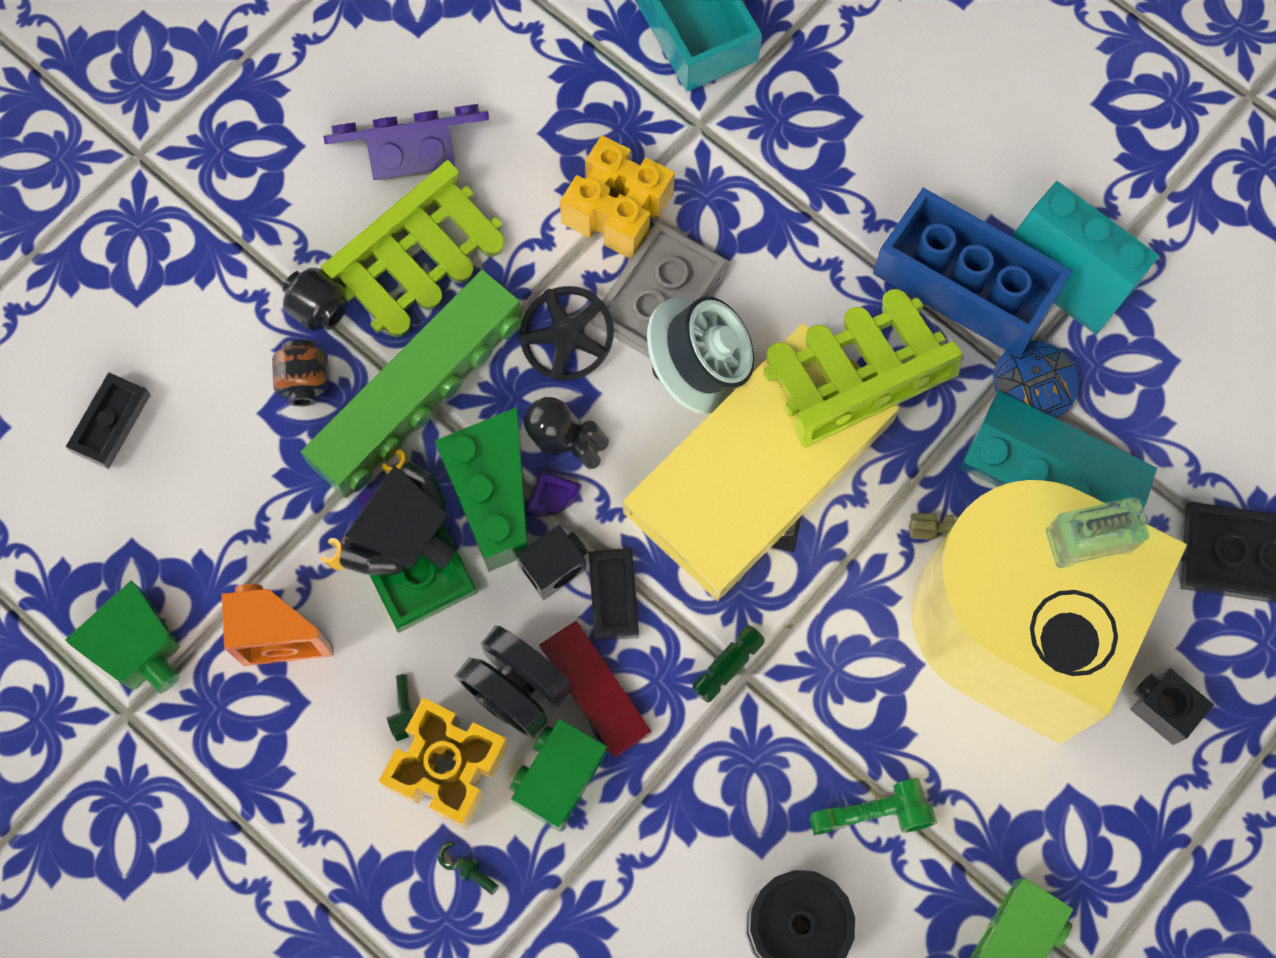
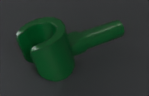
(400, 721)

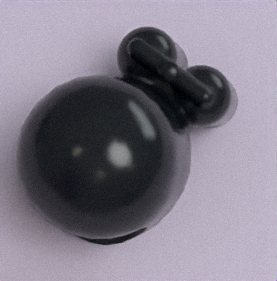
(558, 430)

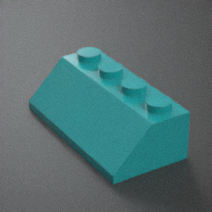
(1031, 445)

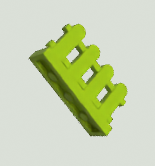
(411, 216)
(863, 392)

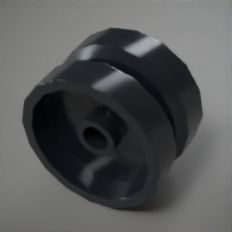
(518, 676)
(814, 899)

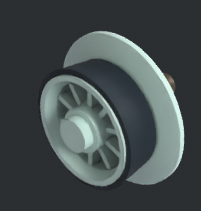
(699, 351)

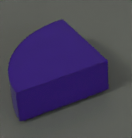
(552, 495)

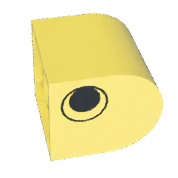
(1030, 634)

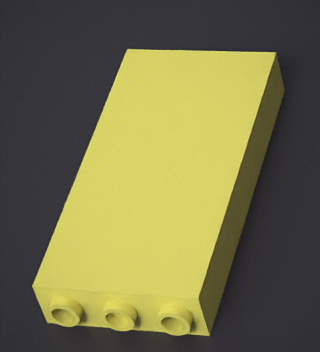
(743, 479)

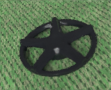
(566, 332)

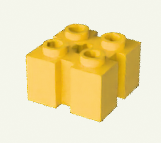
(617, 197)
(434, 737)

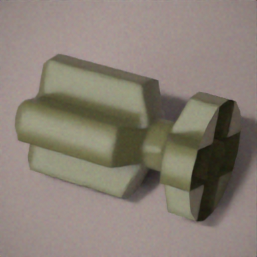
(927, 526)

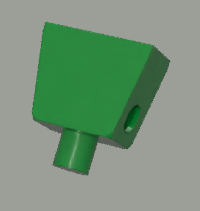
(129, 640)

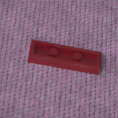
(596, 689)

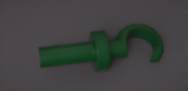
(468, 869)

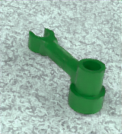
(907, 804)

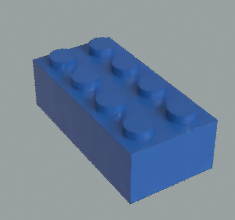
(971, 272)

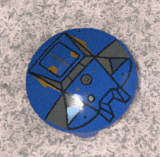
(1039, 378)

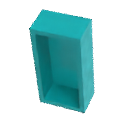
(703, 37)

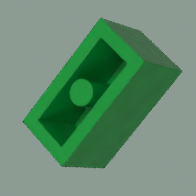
(558, 774)

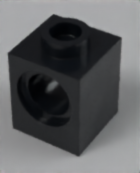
(552, 561)
(1190, 705)

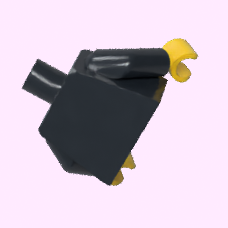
(396, 525)

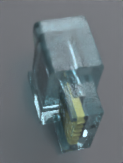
(1097, 532)

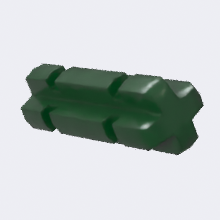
(728, 663)

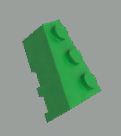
(489, 484)

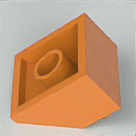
(267, 630)

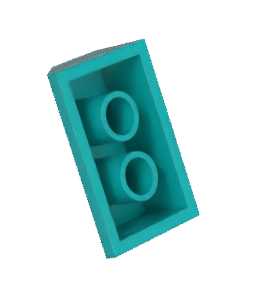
(1099, 252)

